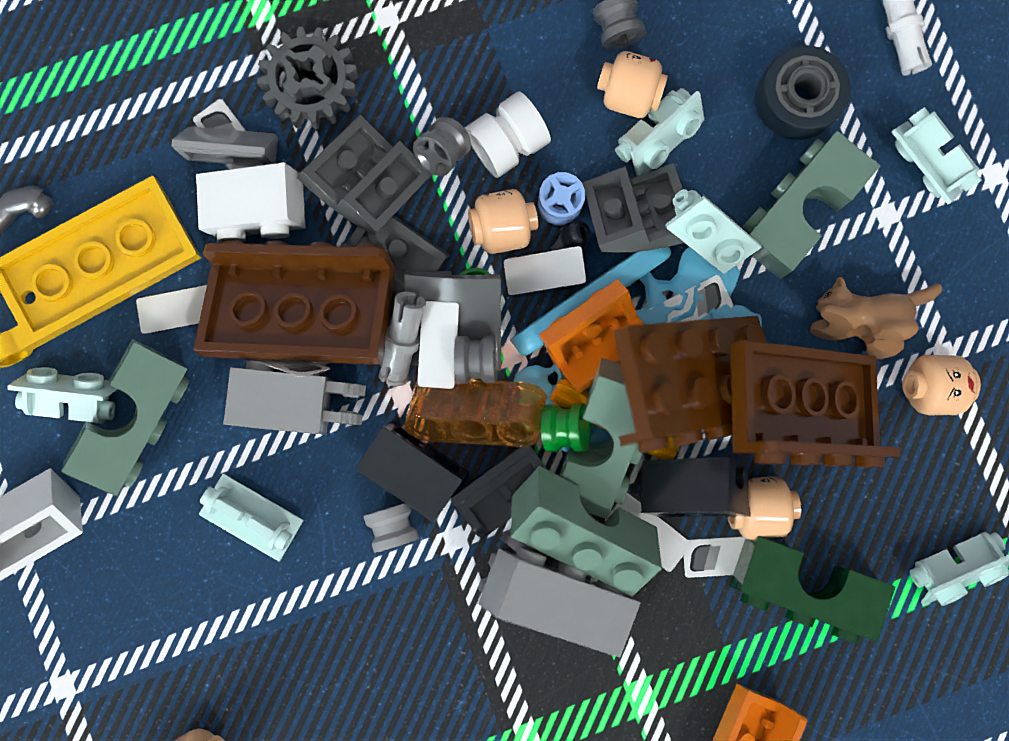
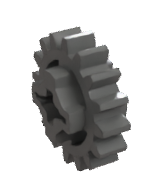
(309, 58)

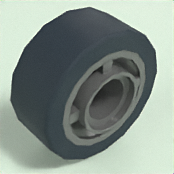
(816, 72)

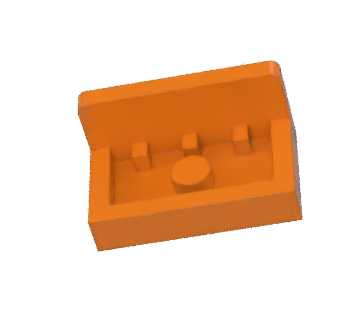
(587, 335)
(759, 718)

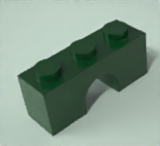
(849, 601)

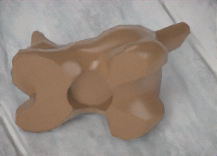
(878, 320)

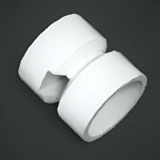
(512, 131)

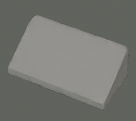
(226, 146)

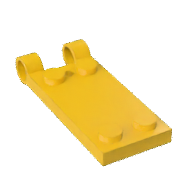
(91, 265)

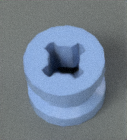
(563, 190)

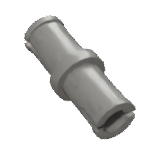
(402, 338)

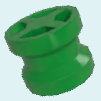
(565, 428)

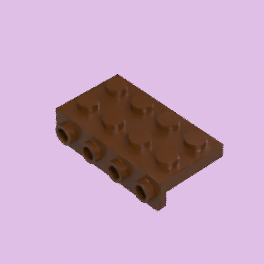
(296, 302)
(680, 378)
(805, 406)

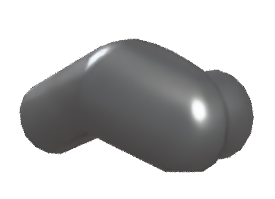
(20, 201)

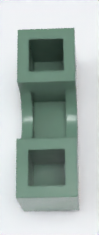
(832, 174)
(111, 456)
(603, 467)
(553, 520)

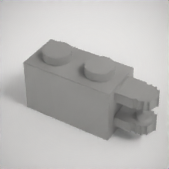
(284, 401)

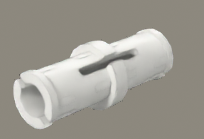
(907, 35)

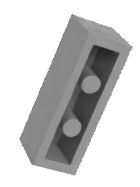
(558, 601)

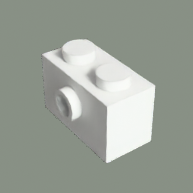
(250, 202)
(36, 520)

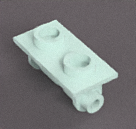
(676, 119)
(941, 171)
(710, 231)
(45, 391)
(250, 517)
(946, 580)

